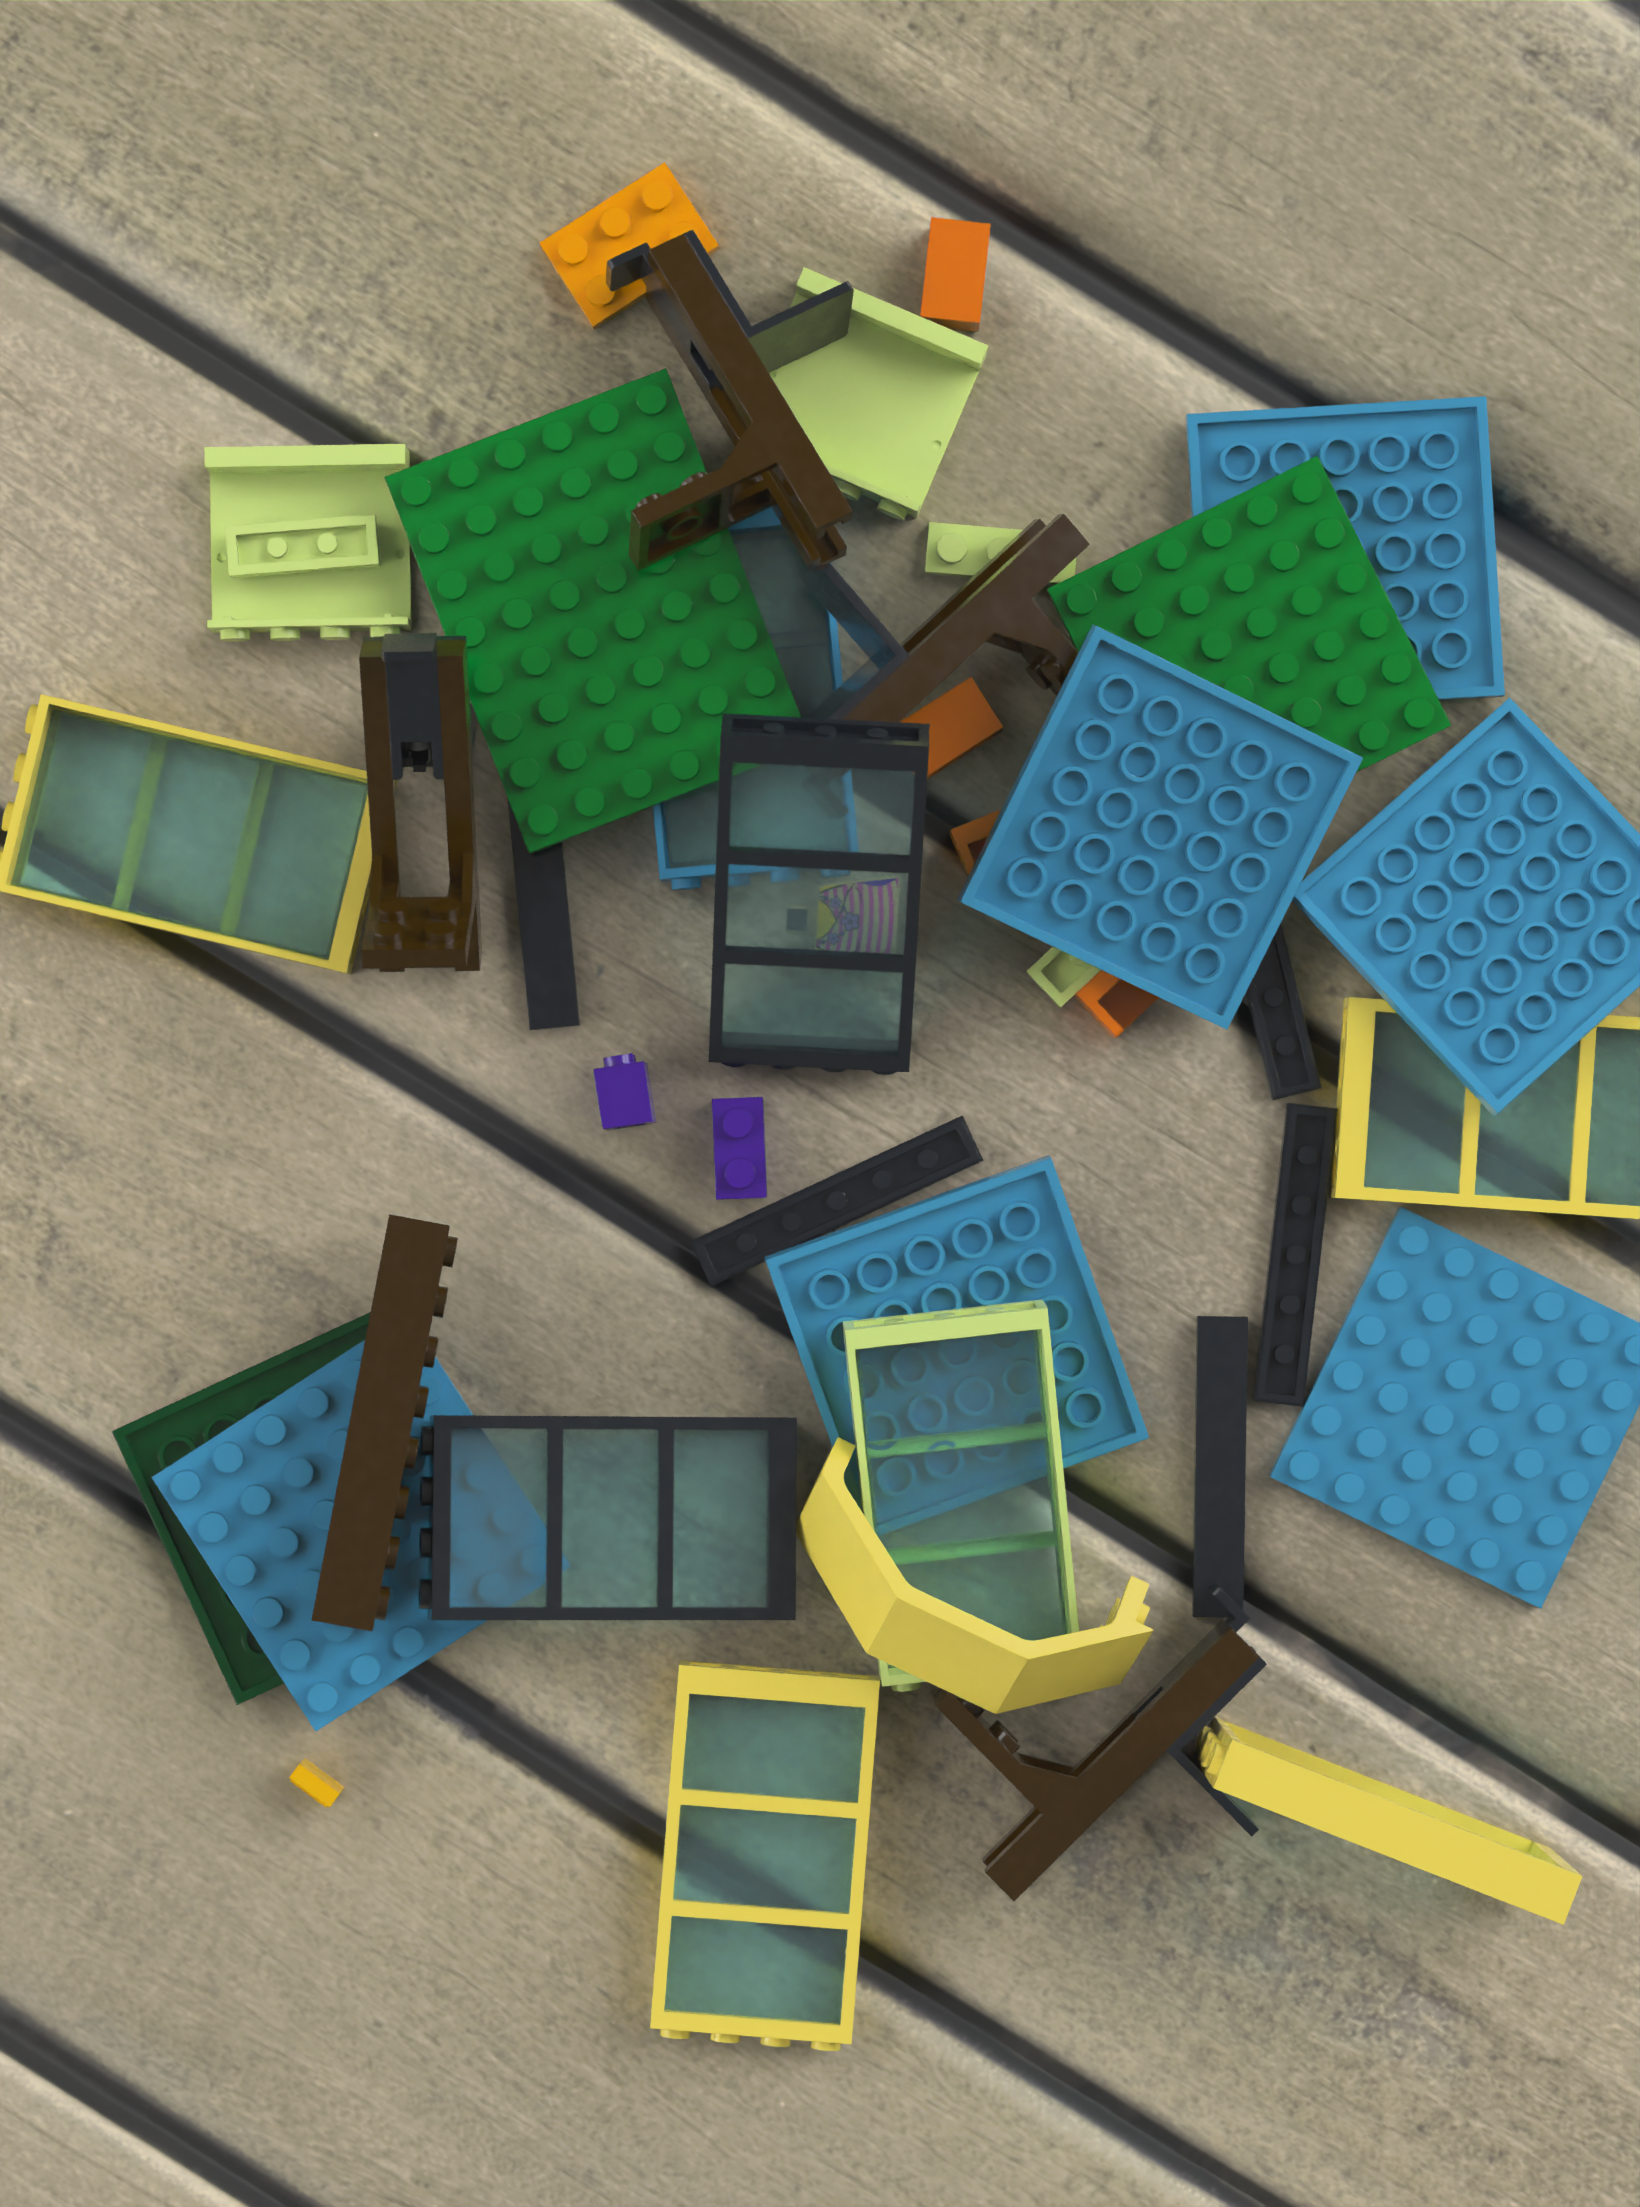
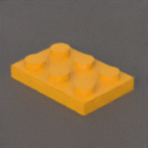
(643, 212)

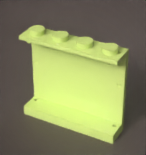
(881, 398)
(303, 484)

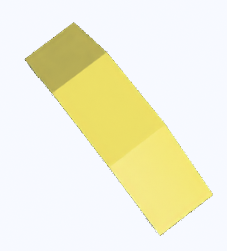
(941, 1640)

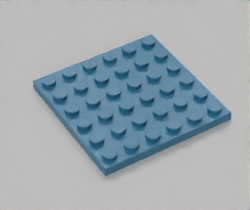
(1416, 498)
(1159, 827)
(1490, 906)
(958, 1250)
(1467, 1408)
(262, 1518)

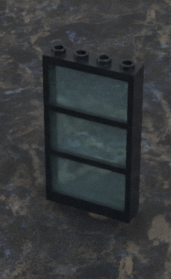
(817, 892)
(609, 1518)

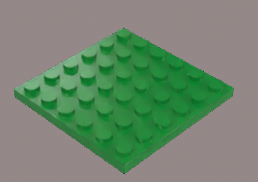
(1273, 608)

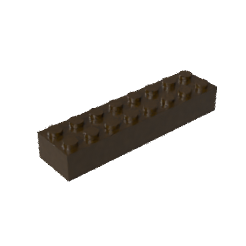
(381, 1423)

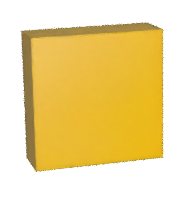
(316, 1783)

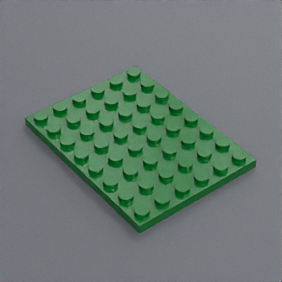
(580, 668)

